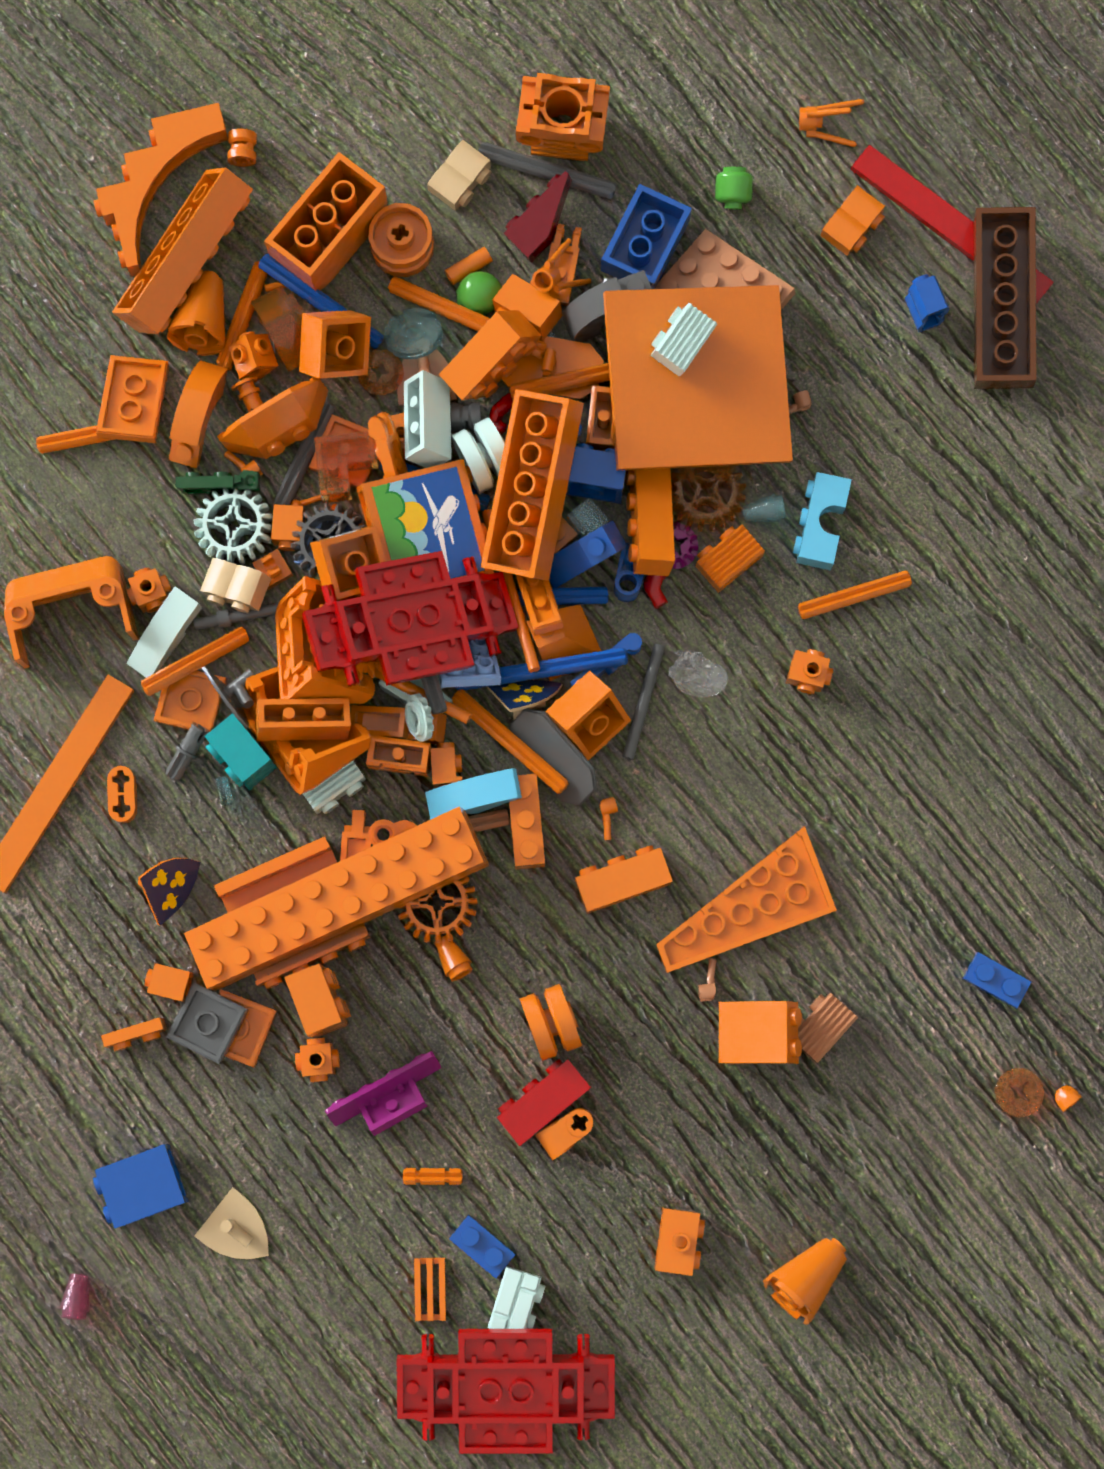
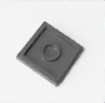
(207, 1023)

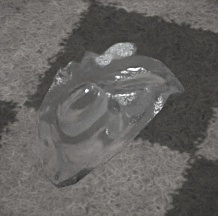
(697, 675)

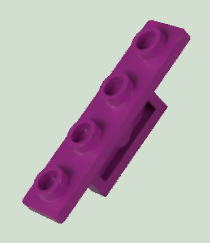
(388, 1098)

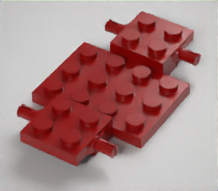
(410, 619)
(505, 1389)

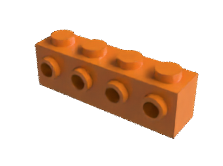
(650, 521)

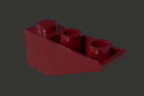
(537, 225)

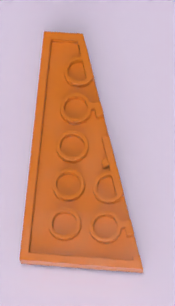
(767, 899)

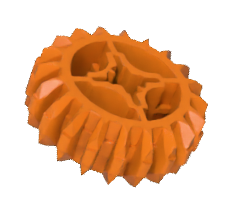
(438, 929)

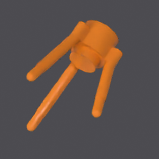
(812, 118)
(549, 276)

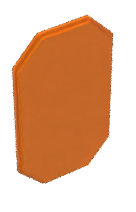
(558, 358)

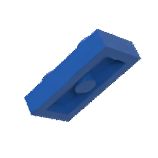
(996, 980)
(482, 1246)

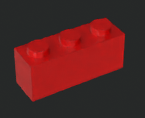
(542, 1101)

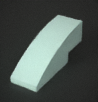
(164, 633)

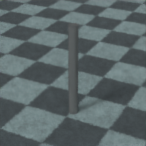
(643, 701)

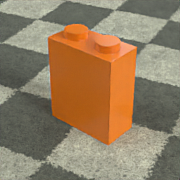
(759, 1032)

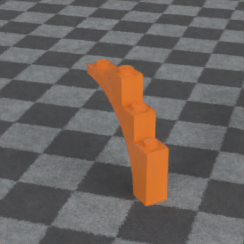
(173, 142)

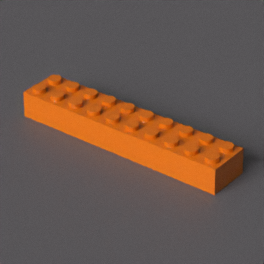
(336, 899)

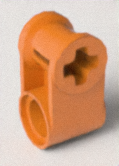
(560, 1134)

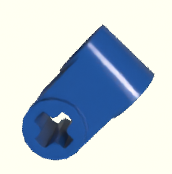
(626, 572)

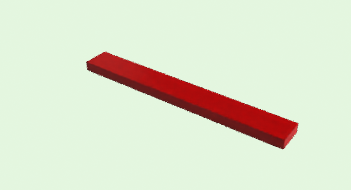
(925, 205)

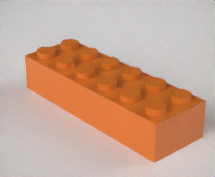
(183, 251)
(532, 484)

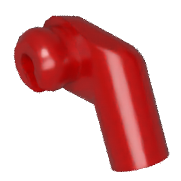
(498, 411)
(652, 588)

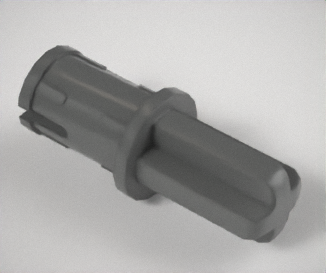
(186, 751)

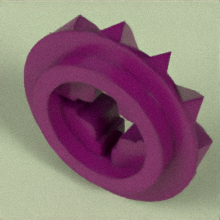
(688, 549)

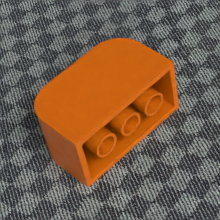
(327, 223)

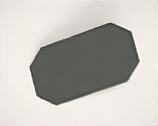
(552, 745)

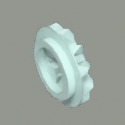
(419, 717)

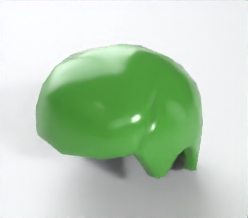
(478, 291)

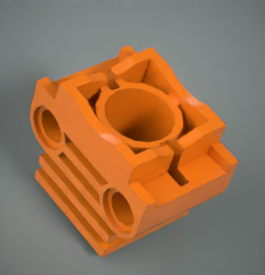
(554, 96)

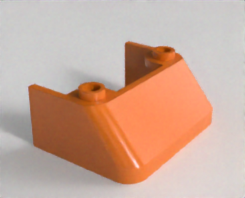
(99, 575)

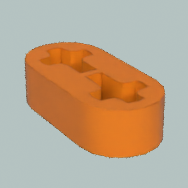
(115, 795)

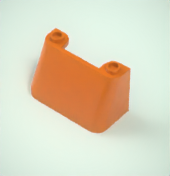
(296, 663)
(303, 761)

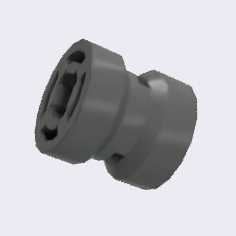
(464, 416)

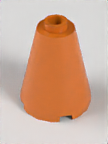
(201, 318)
(807, 1279)

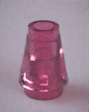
(76, 1298)

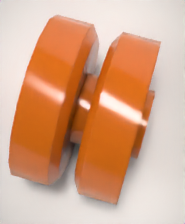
(414, 230)
(550, 1022)

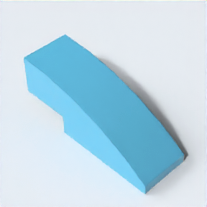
(475, 793)

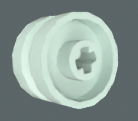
(481, 455)

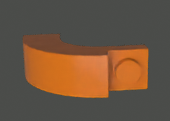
(193, 412)

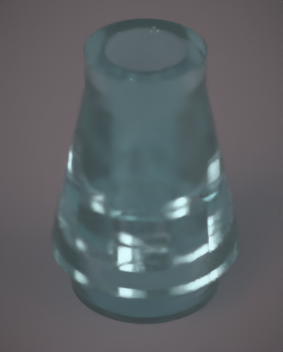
(765, 510)

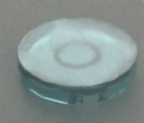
(413, 333)

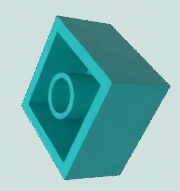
(235, 746)

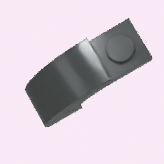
(586, 312)

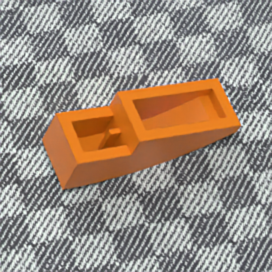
(392, 723)

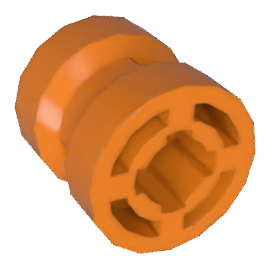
(242, 147)

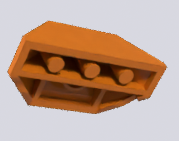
(278, 421)

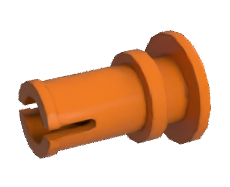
(248, 392)

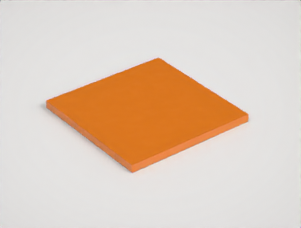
(728, 400)

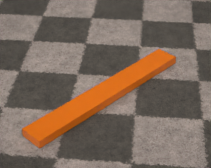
(61, 778)

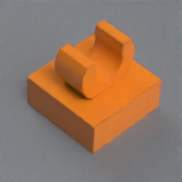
(274, 567)

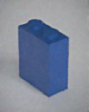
(140, 1186)

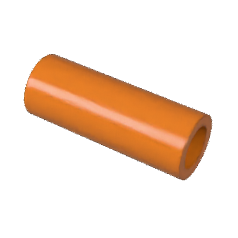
(468, 265)

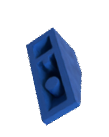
(586, 553)

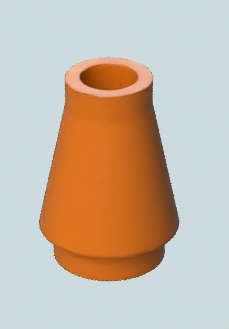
(453, 960)

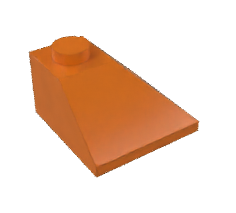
(568, 641)

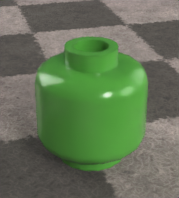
(734, 187)

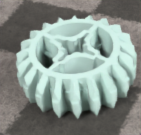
(246, 527)

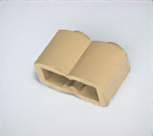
(460, 175)
(235, 585)

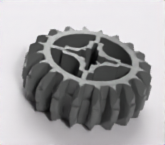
(309, 529)

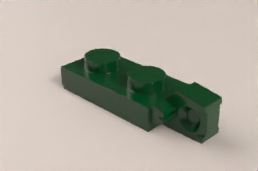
(196, 484)

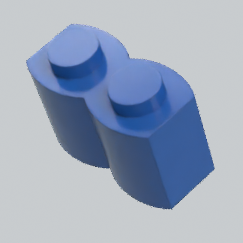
(926, 302)

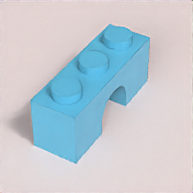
(826, 495)

